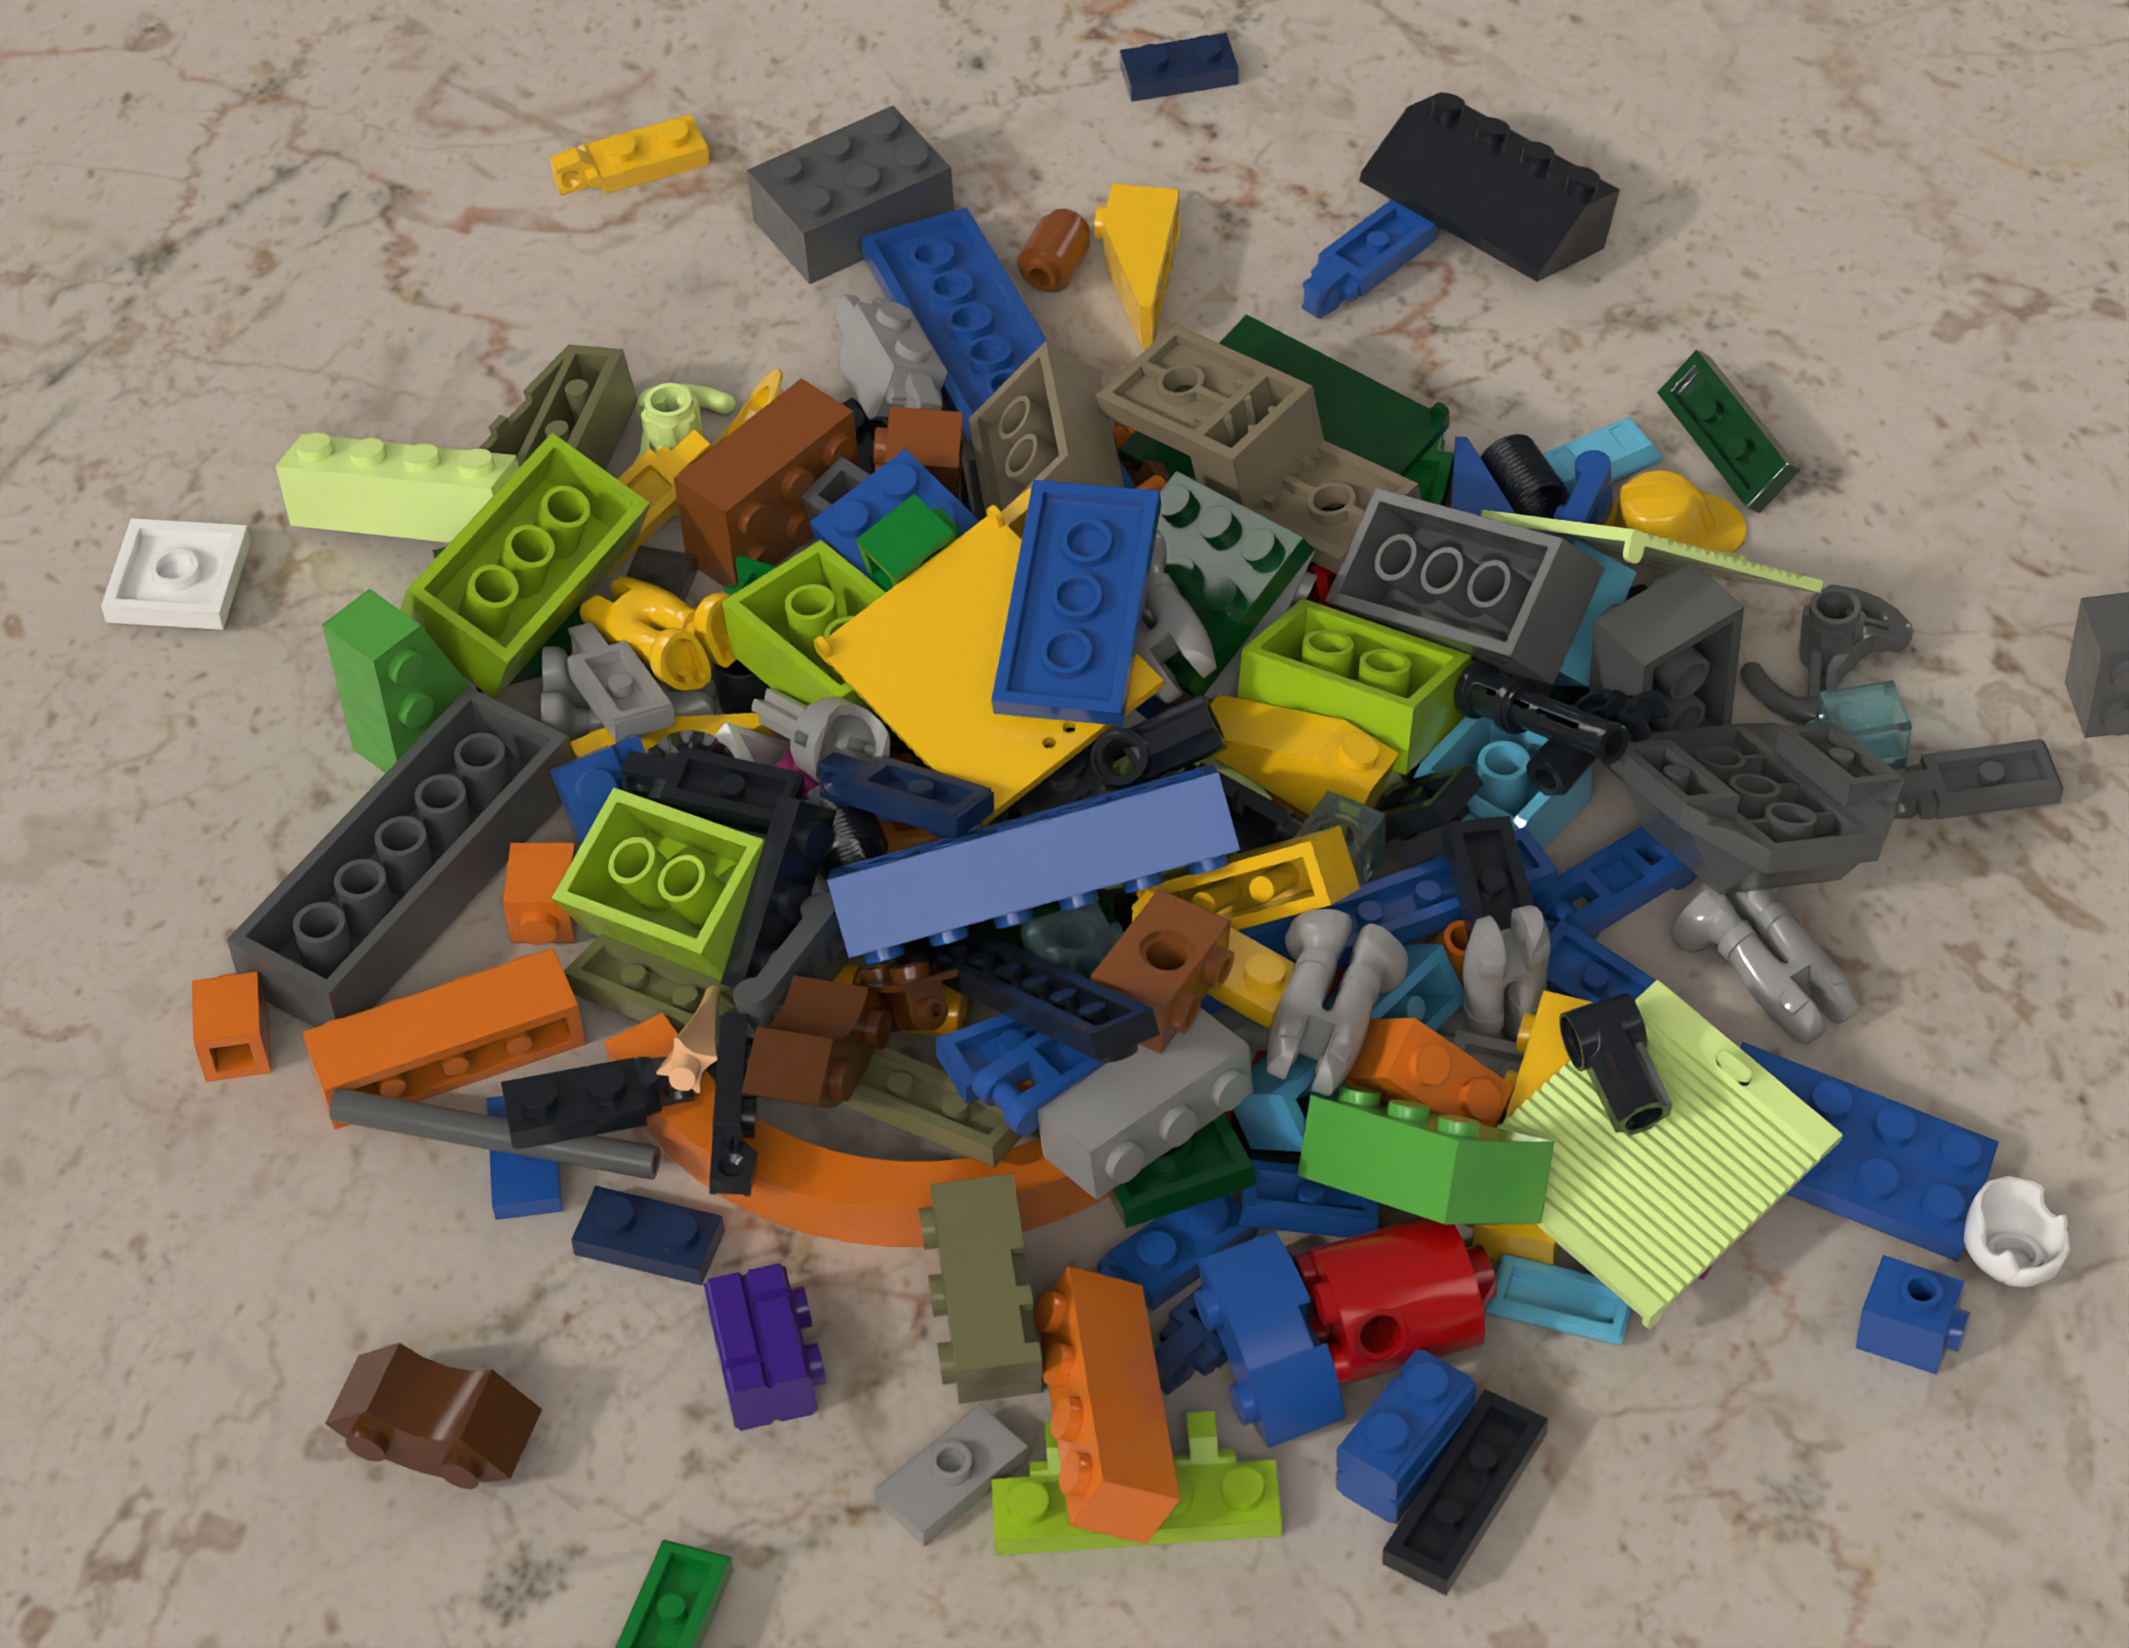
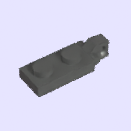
(1980, 781)

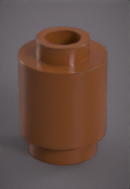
(1055, 250)

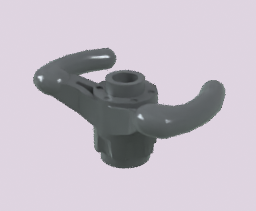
(1834, 636)

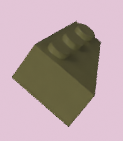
(578, 397)
(982, 1289)

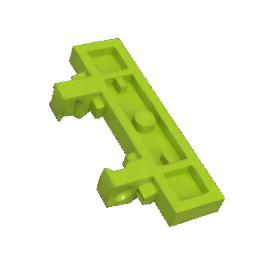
(1216, 1500)

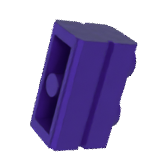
(762, 1346)

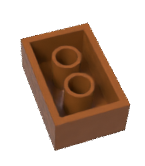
(751, 484)

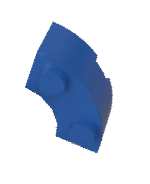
(1276, 1359)

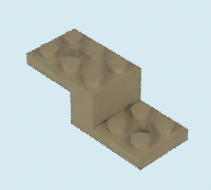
(1250, 437)

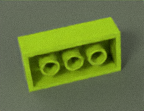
(525, 563)

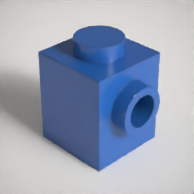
(1912, 1315)

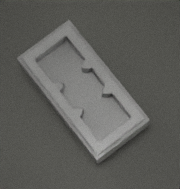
(951, 1474)

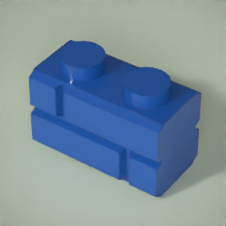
(1403, 1435)

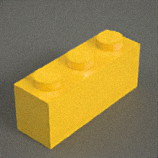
(1271, 880)

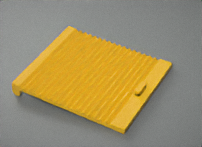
(931, 664)

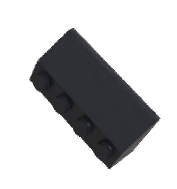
(1492, 186)

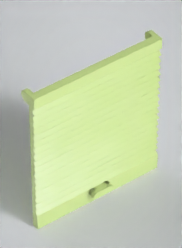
(1661, 553)
(1673, 1198)

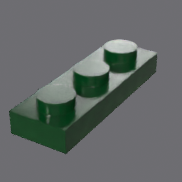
(1728, 431)

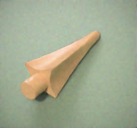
(694, 1046)

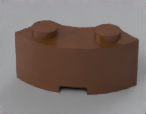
(817, 1043)
(433, 1417)

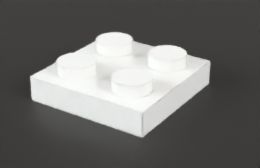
(176, 574)

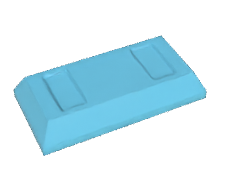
(1621, 441)
(1558, 1300)

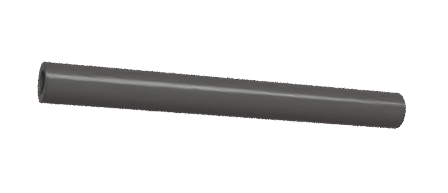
(490, 1133)

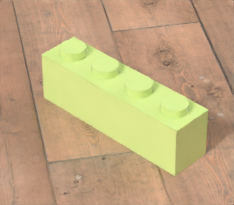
(388, 486)

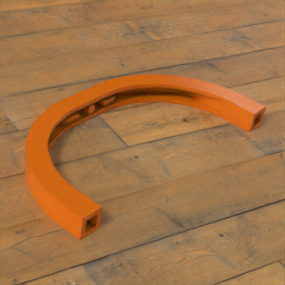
(841, 1192)

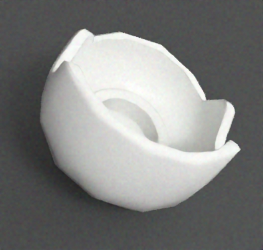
(2015, 1234)

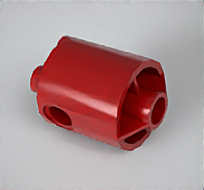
(1396, 1294)

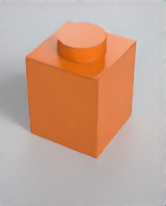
(530, 882)
(231, 1026)

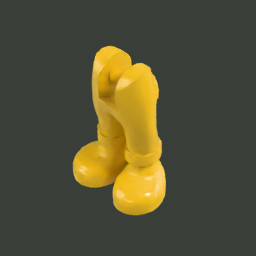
(664, 630)

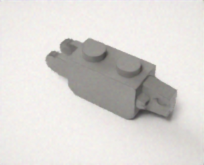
(887, 357)

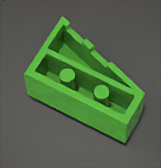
(388, 677)
(1424, 1160)

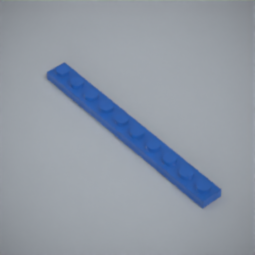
(1403, 903)

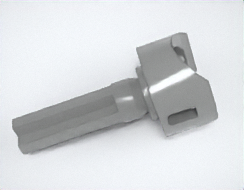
(823, 728)

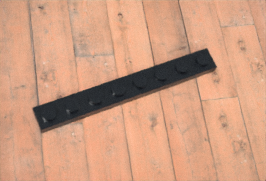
(1040, 994)

